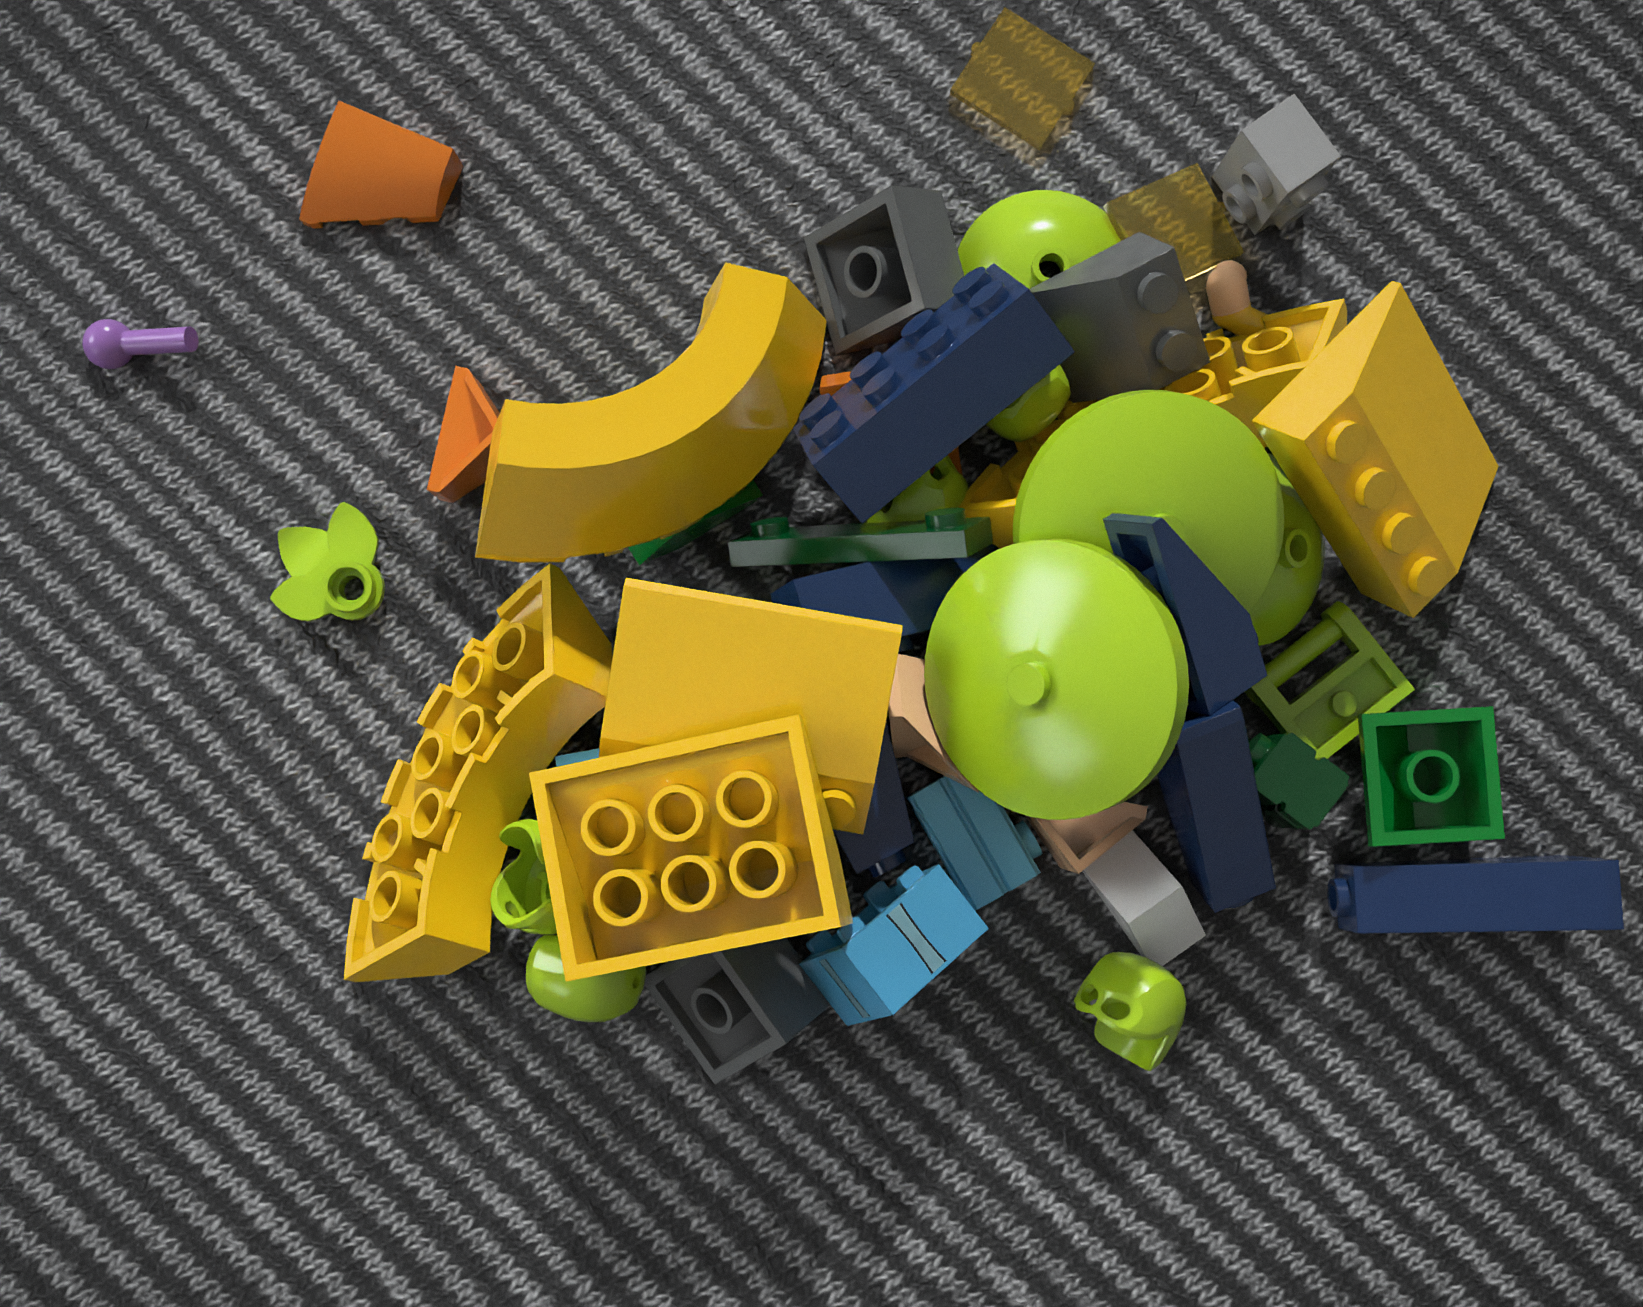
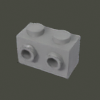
(1275, 167)

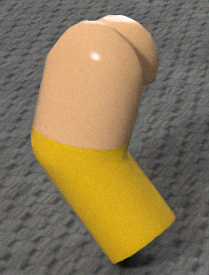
(1231, 300)

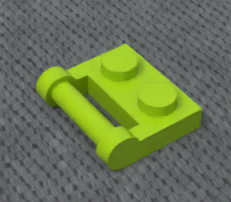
(1329, 708)

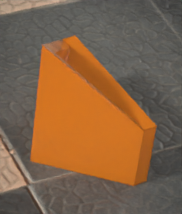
(463, 439)

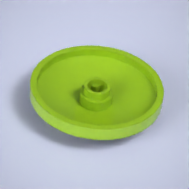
(1165, 460)
(1056, 678)

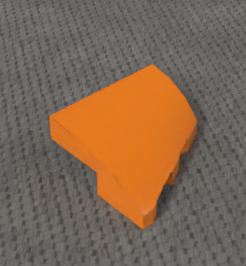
(377, 173)

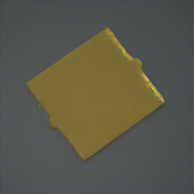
(1022, 78)
(1181, 214)

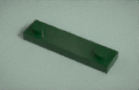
(939, 536)

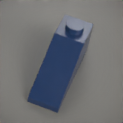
(1212, 623)

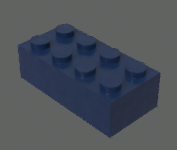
(930, 389)

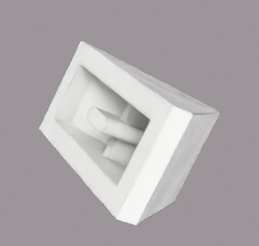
(1145, 900)

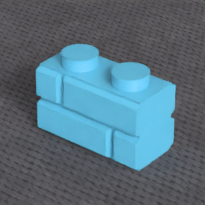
(975, 840)

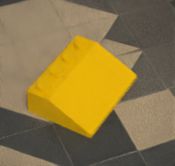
(1384, 454)
(725, 662)
(688, 849)

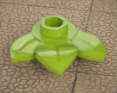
(325, 563)

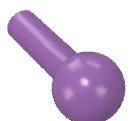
(113, 344)

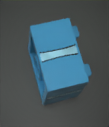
(892, 945)

